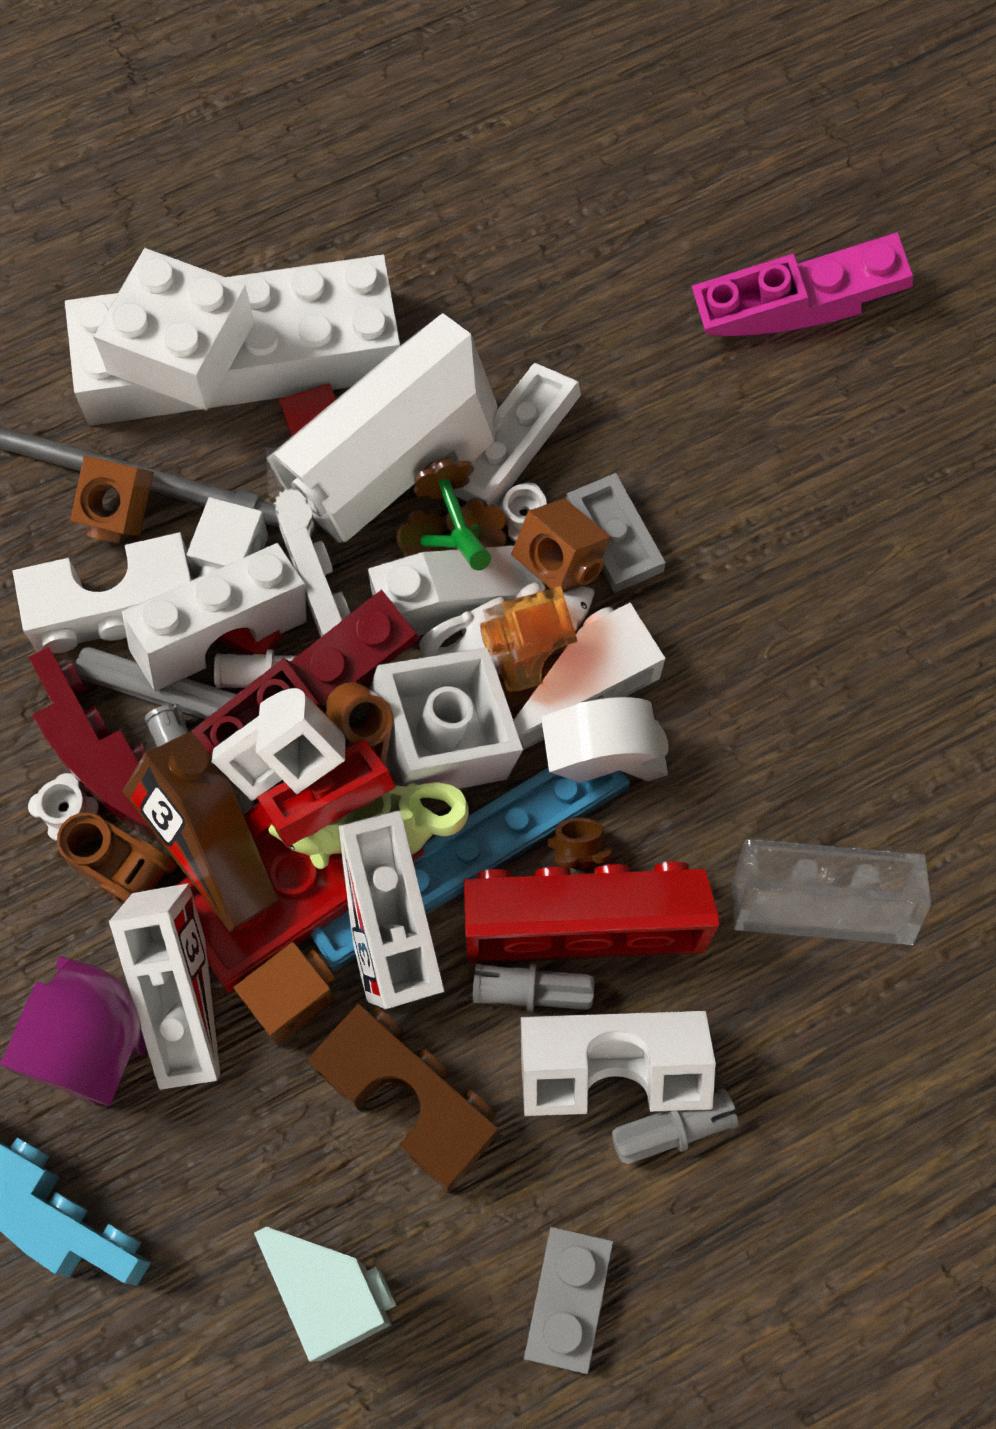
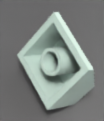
(326, 1293)

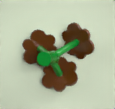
(471, 526)

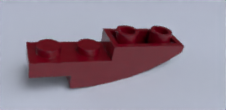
(343, 655)
(83, 742)

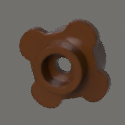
(579, 844)

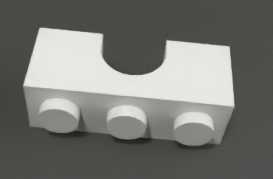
(62, 613)
(178, 626)
(660, 1051)

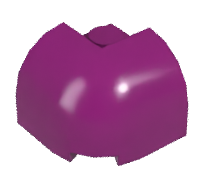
(77, 1033)

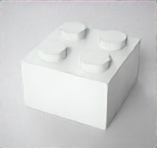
(174, 328)
(448, 720)

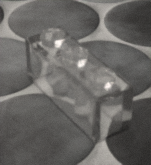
(830, 892)

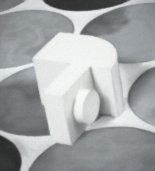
(605, 738)
(284, 743)

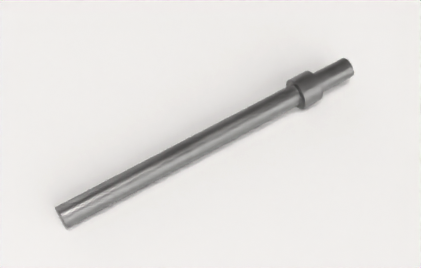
(162, 482)

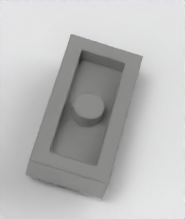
(631, 550)
(568, 1300)

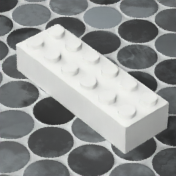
(307, 332)

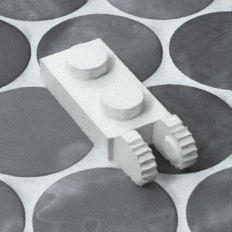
(309, 559)

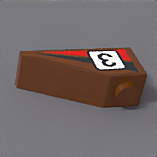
(202, 828)

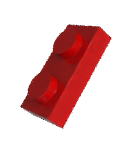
(329, 798)

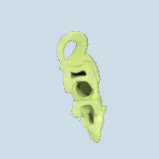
(418, 820)

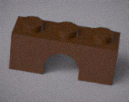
(367, 1055)

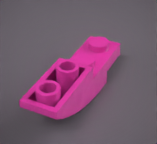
(801, 295)

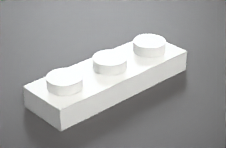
(521, 430)

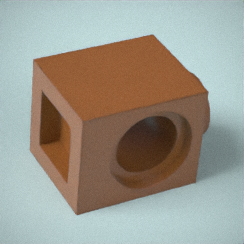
(94, 481)
(561, 545)
(287, 991)

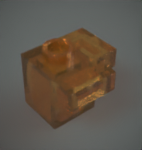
(525, 634)

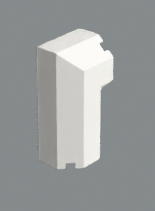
(375, 438)

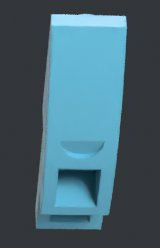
(54, 1228)

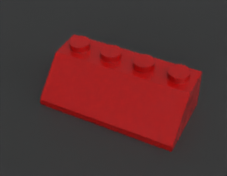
(588, 913)

